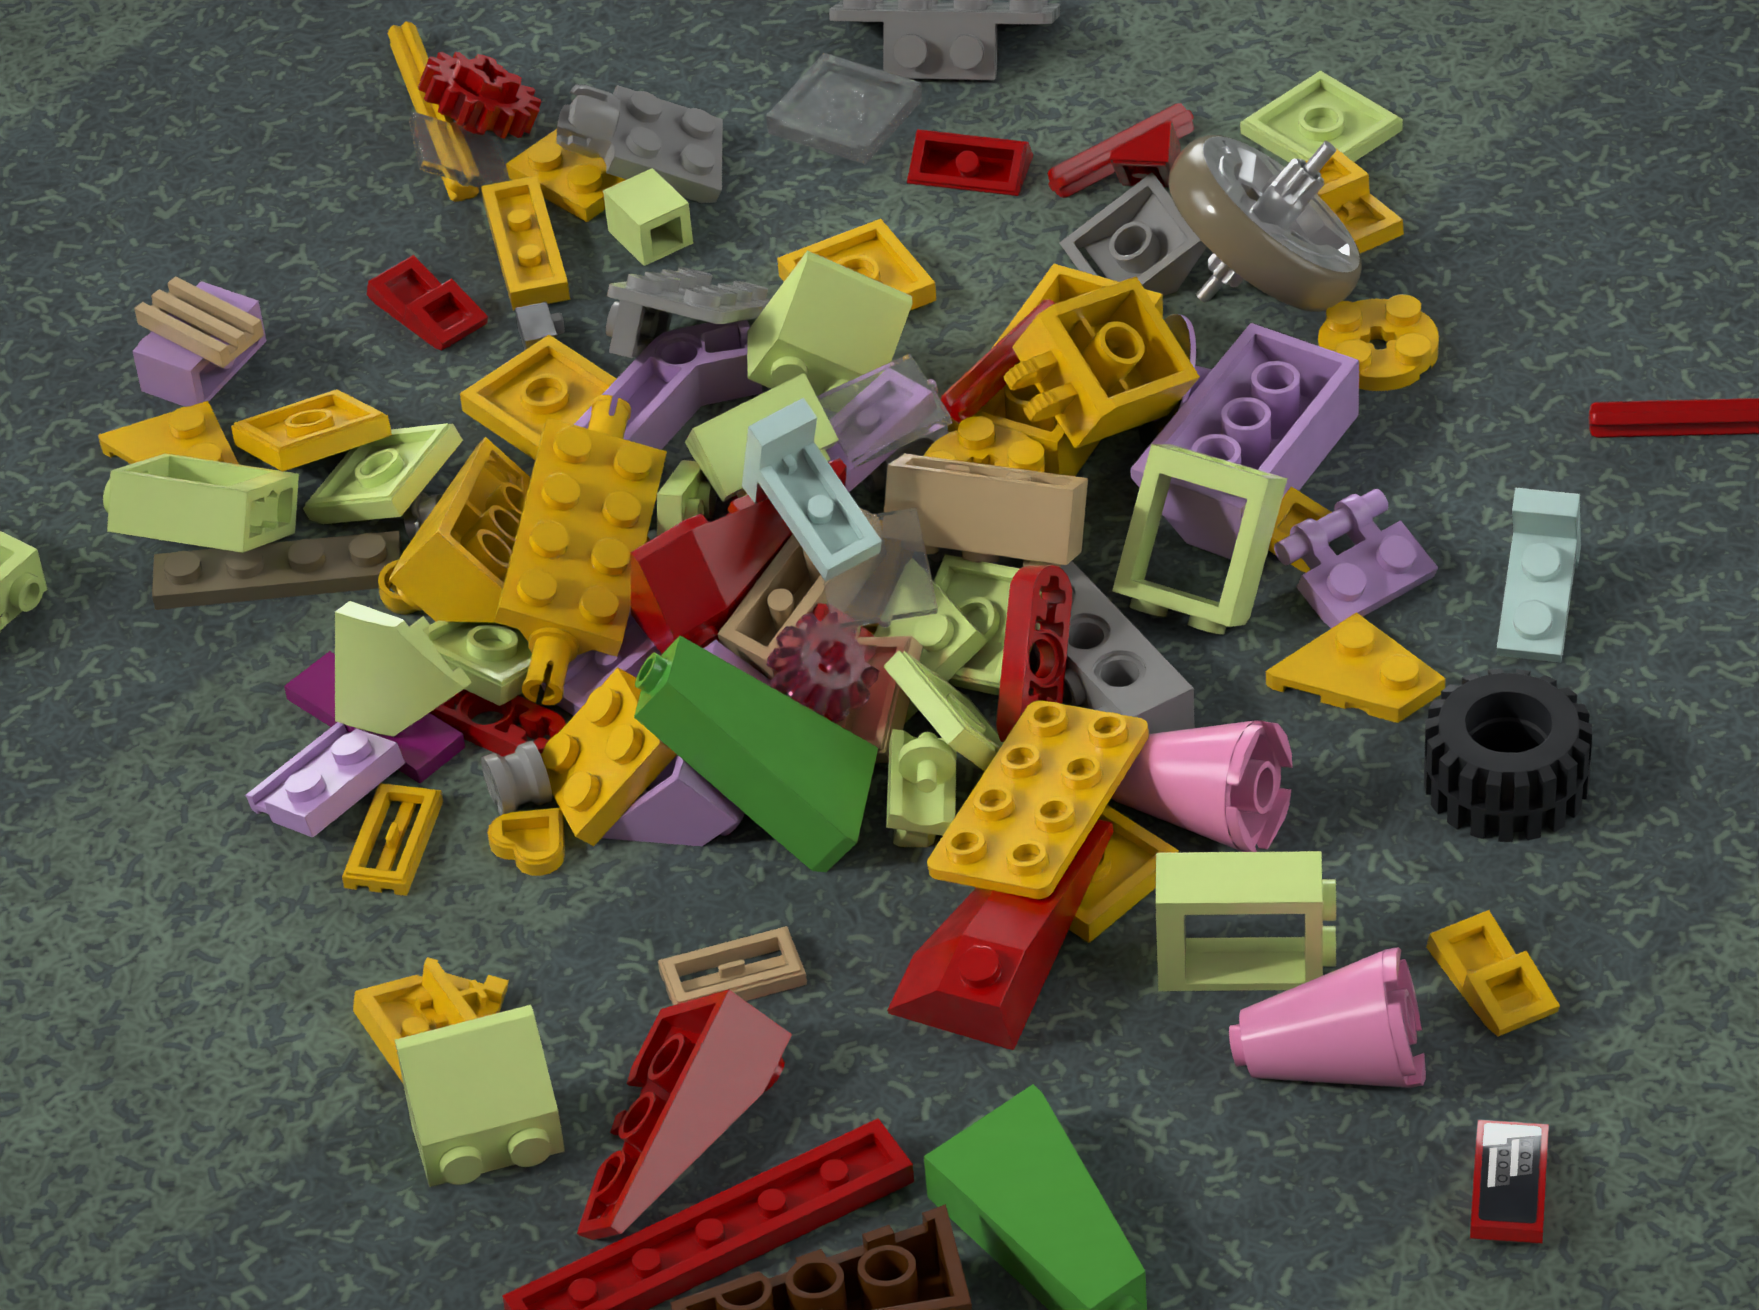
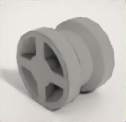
(517, 778)

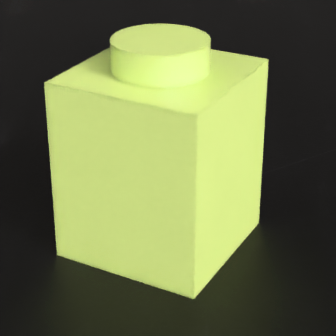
(648, 216)

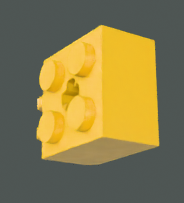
(1101, 363)

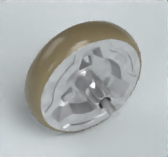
(1265, 223)

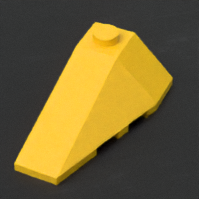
(466, 543)

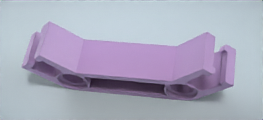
(678, 377)

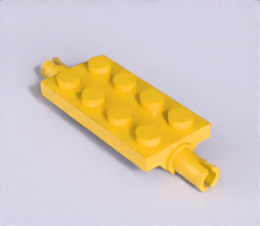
(575, 543)

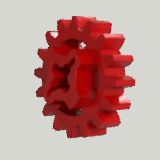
(479, 94)

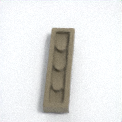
(273, 570)

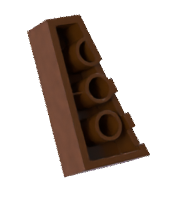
(887, 1272)

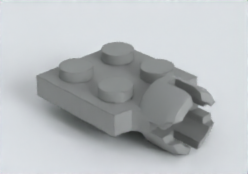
(643, 133)

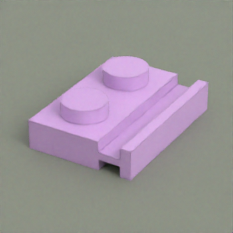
(325, 779)

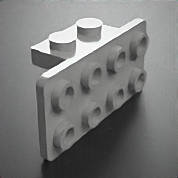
(943, 37)
(652, 299)

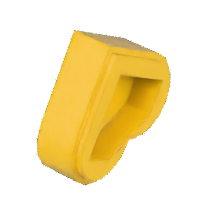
(531, 839)

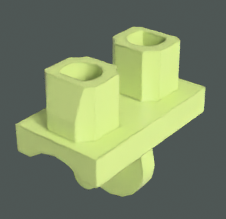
(920, 788)

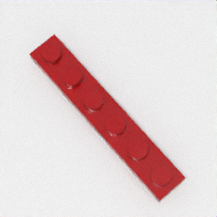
(727, 1227)

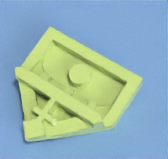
(388, 671)

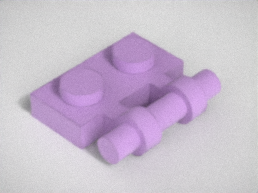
(1365, 575)

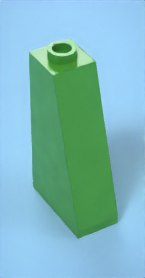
(760, 750)
(1036, 1208)

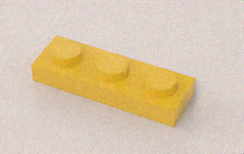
(525, 242)

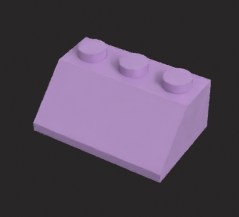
(680, 802)

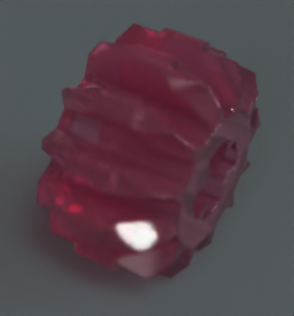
(823, 642)

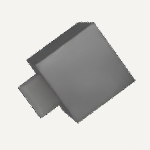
(536, 323)

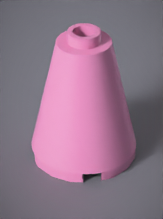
(1214, 781)
(1337, 1028)

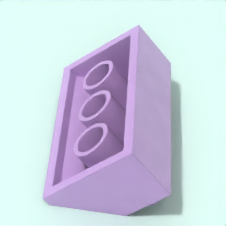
(1262, 407)

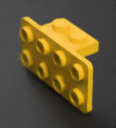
(1038, 799)

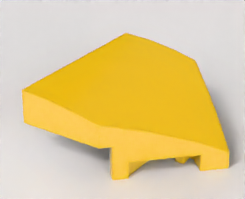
(424, 1004)

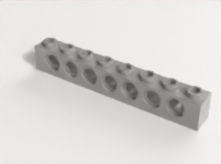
(1107, 656)

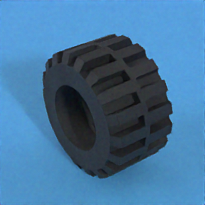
(1507, 789)

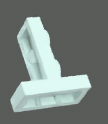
(806, 491)
(1540, 574)

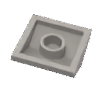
(1140, 238)

